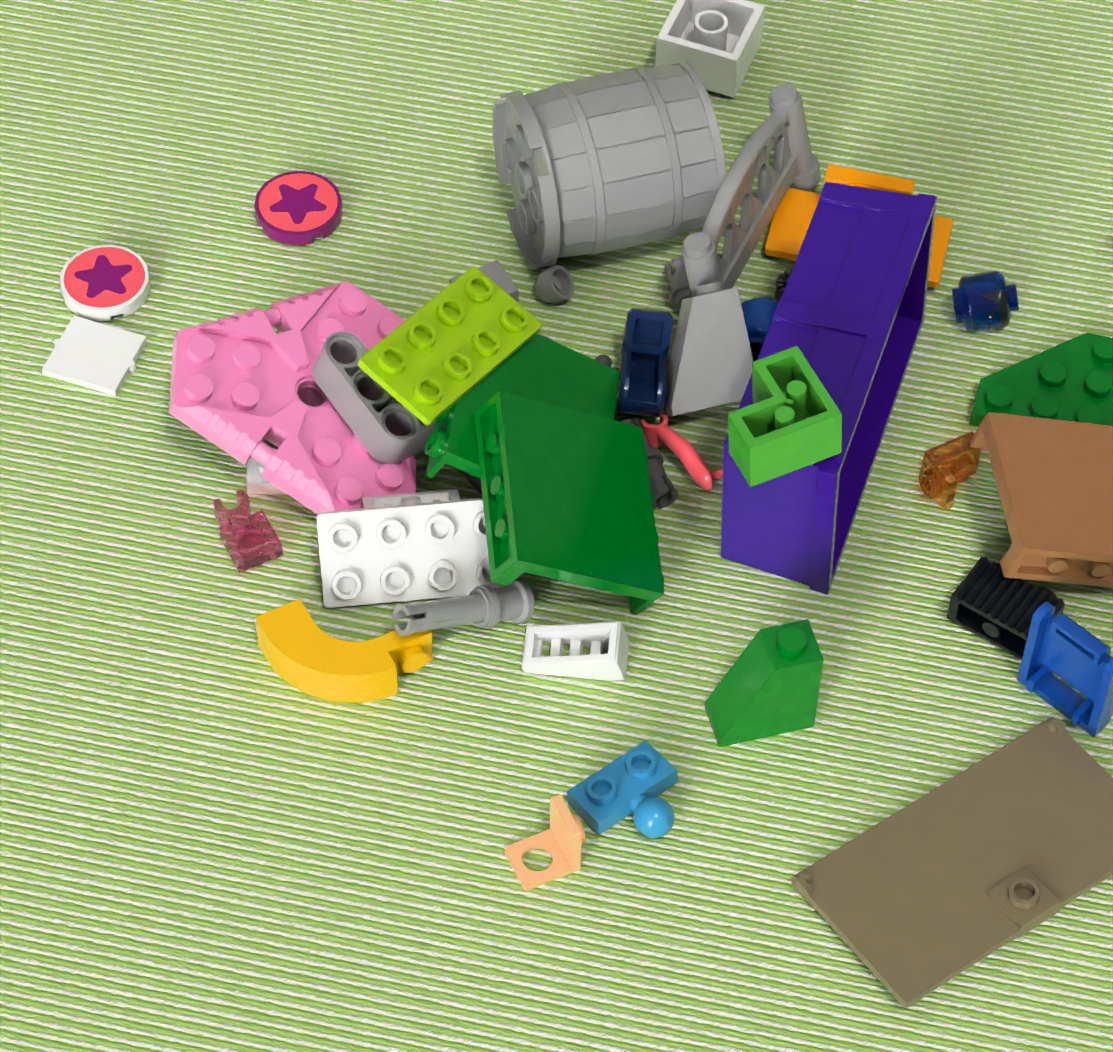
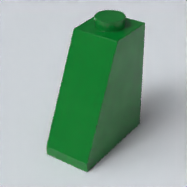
(769, 686)

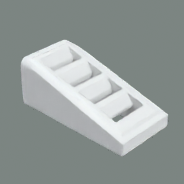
(591, 666)

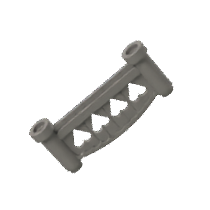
(792, 168)

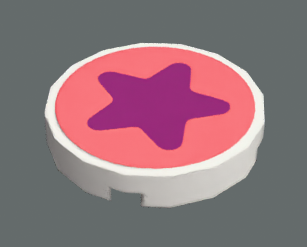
(104, 282)

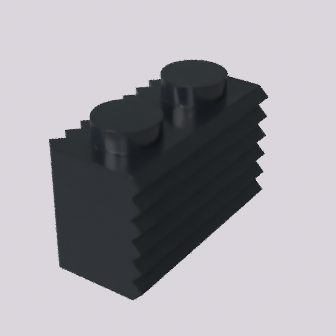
(998, 606)

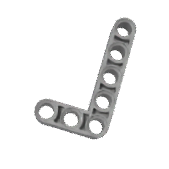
(369, 410)

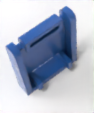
(1078, 658)

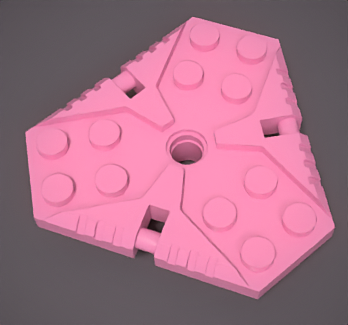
(251, 385)

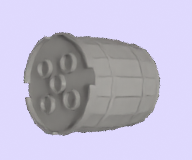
(608, 161)

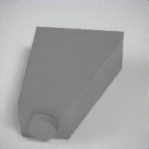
(709, 352)

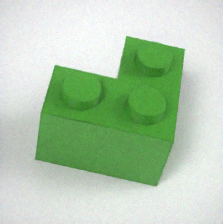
(788, 423)

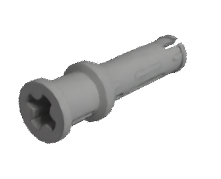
(482, 607)

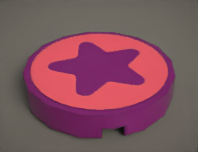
(298, 207)

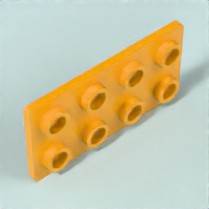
(798, 207)

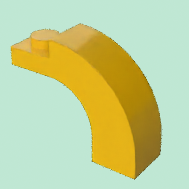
(336, 667)

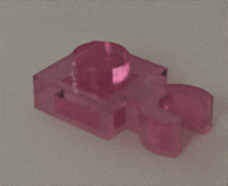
(245, 535)

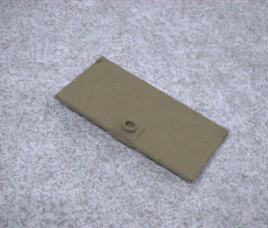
(970, 862)

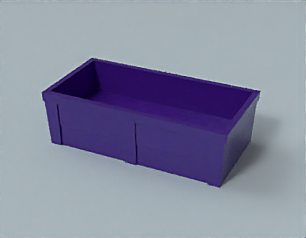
(856, 319)

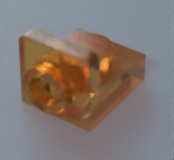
(946, 467)

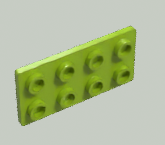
(450, 345)

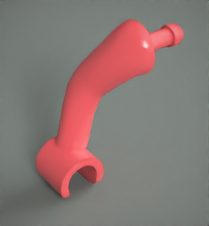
(693, 463)

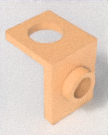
(561, 841)

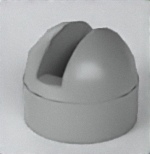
(554, 285)

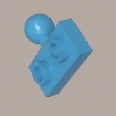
(628, 787)

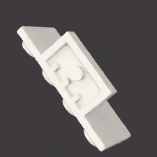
(403, 549)

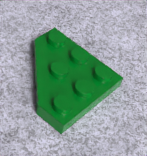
(1058, 384)

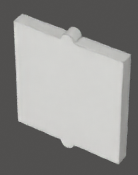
(94, 355)

